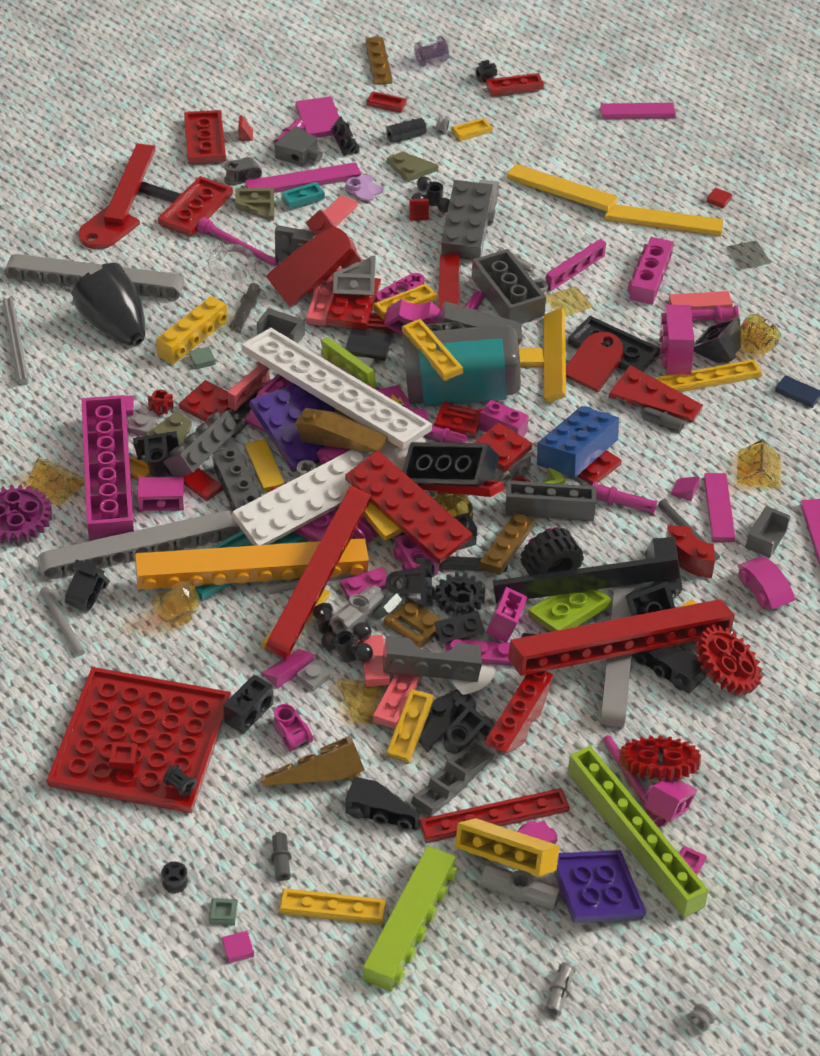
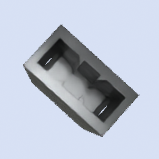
(298, 147)

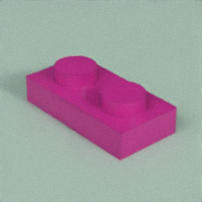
(360, 582)

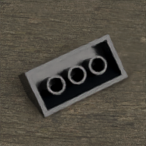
(450, 463)

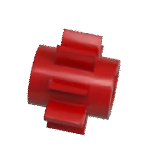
(160, 402)

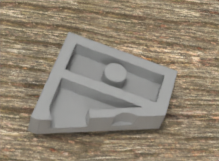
(356, 279)

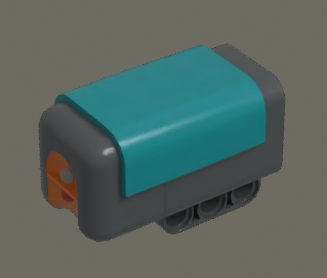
(488, 362)

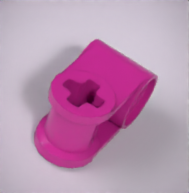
(291, 727)

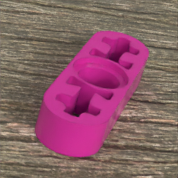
(403, 283)

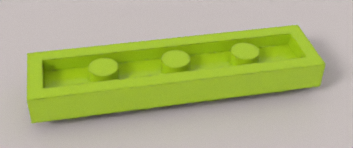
(347, 362)

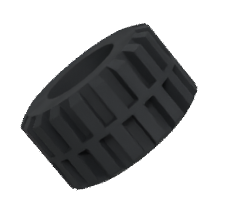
(551, 552)

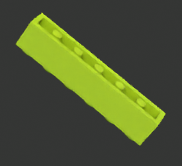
(409, 919)

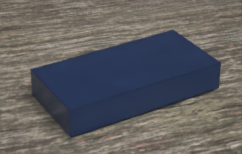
(798, 391)

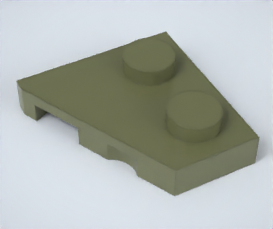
(410, 166)
(256, 201)
(174, 422)

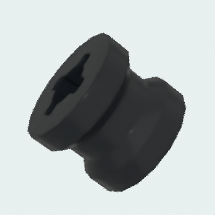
(174, 870)

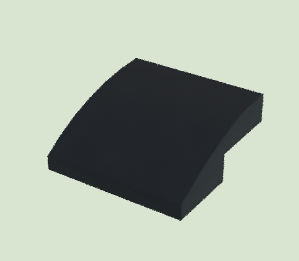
(370, 343)

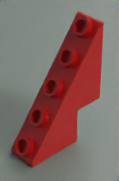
(521, 710)

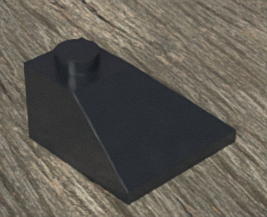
(720, 341)
(650, 598)

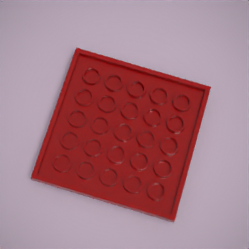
(164, 717)

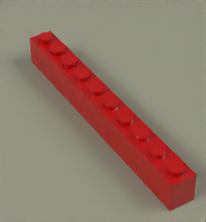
(617, 637)

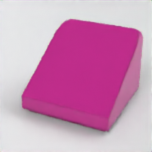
(686, 487)

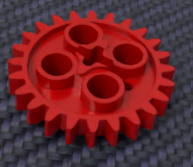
(728, 660)
(677, 758)

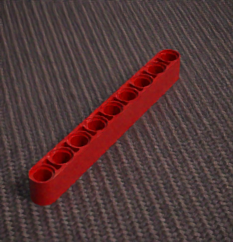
(318, 573)

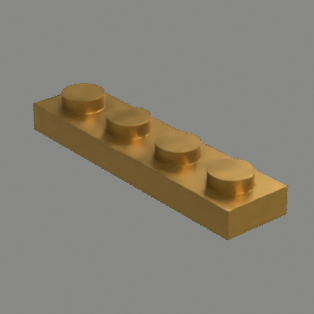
(378, 60)
(507, 543)

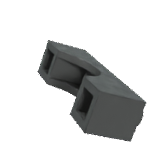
(404, 657)

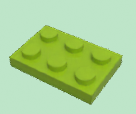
(569, 609)

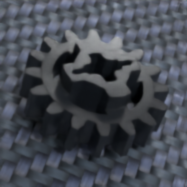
(460, 594)

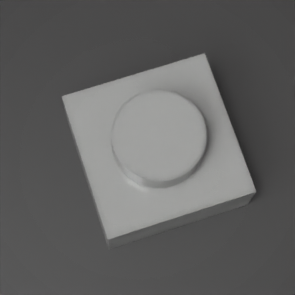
(141, 424)
(313, 675)

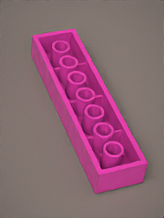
(107, 467)

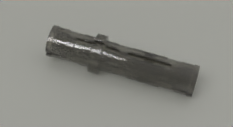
(248, 302)

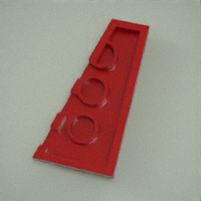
(649, 392)

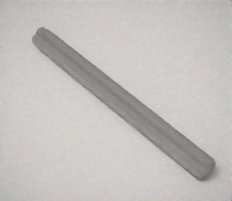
(15, 341)

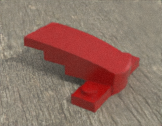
(314, 260)

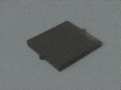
(748, 255)

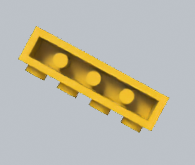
(191, 330)
(507, 847)

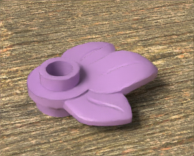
(363, 187)

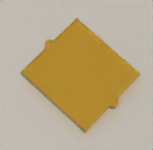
(570, 300)

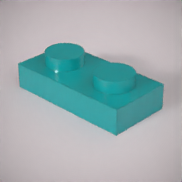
(303, 195)

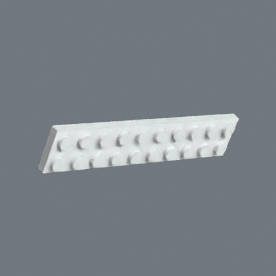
(336, 387)
(305, 497)

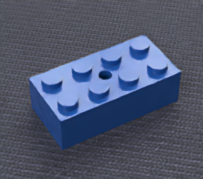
(577, 441)

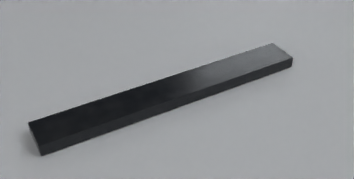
(591, 578)

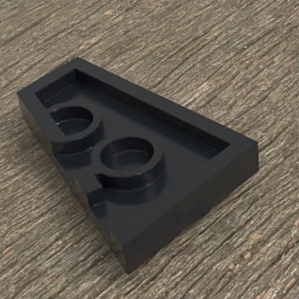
(440, 718)

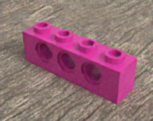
(650, 270)

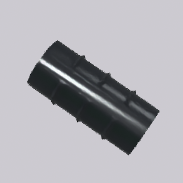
(406, 129)

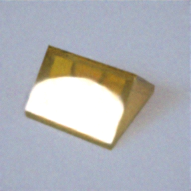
(759, 466)
(54, 480)

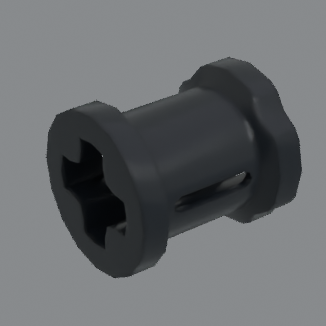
(323, 619)
(179, 780)

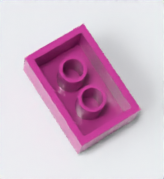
(677, 339)

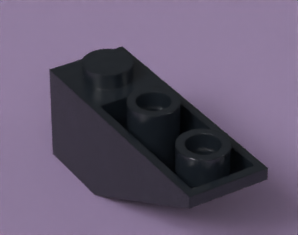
(674, 665)
(375, 802)

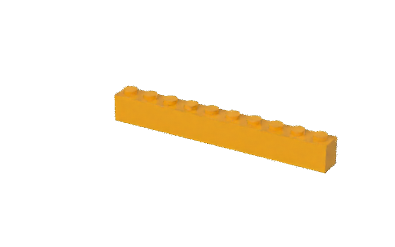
(240, 564)

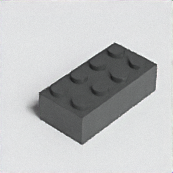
(467, 219)
(508, 286)

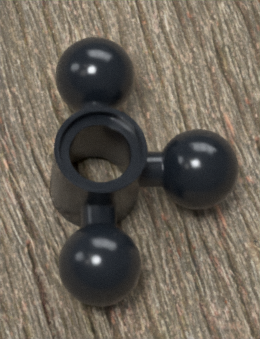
(434, 193)
(347, 645)

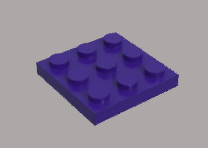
(598, 887)

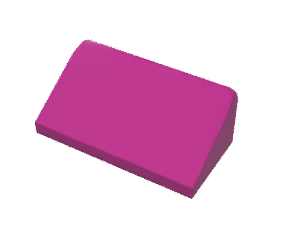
(286, 669)

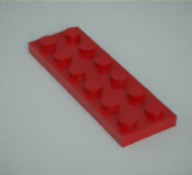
(409, 507)

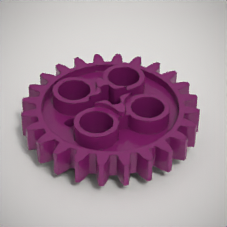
(23, 513)

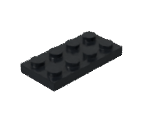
(635, 350)

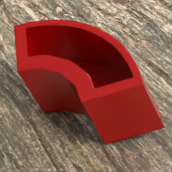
(692, 553)

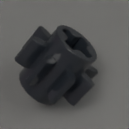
(486, 70)

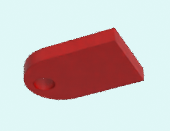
(105, 233)
(594, 362)

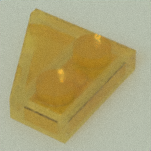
(360, 699)

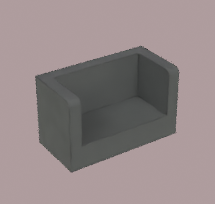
(283, 323)
(767, 531)

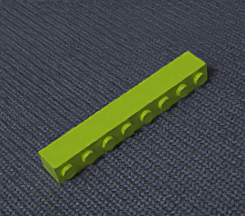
(637, 831)

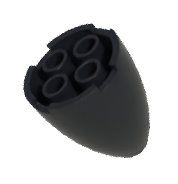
(111, 304)

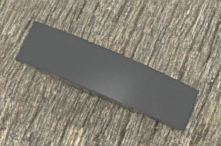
(452, 779)

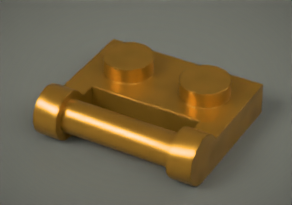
(417, 618)

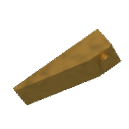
(338, 431)
(335, 762)

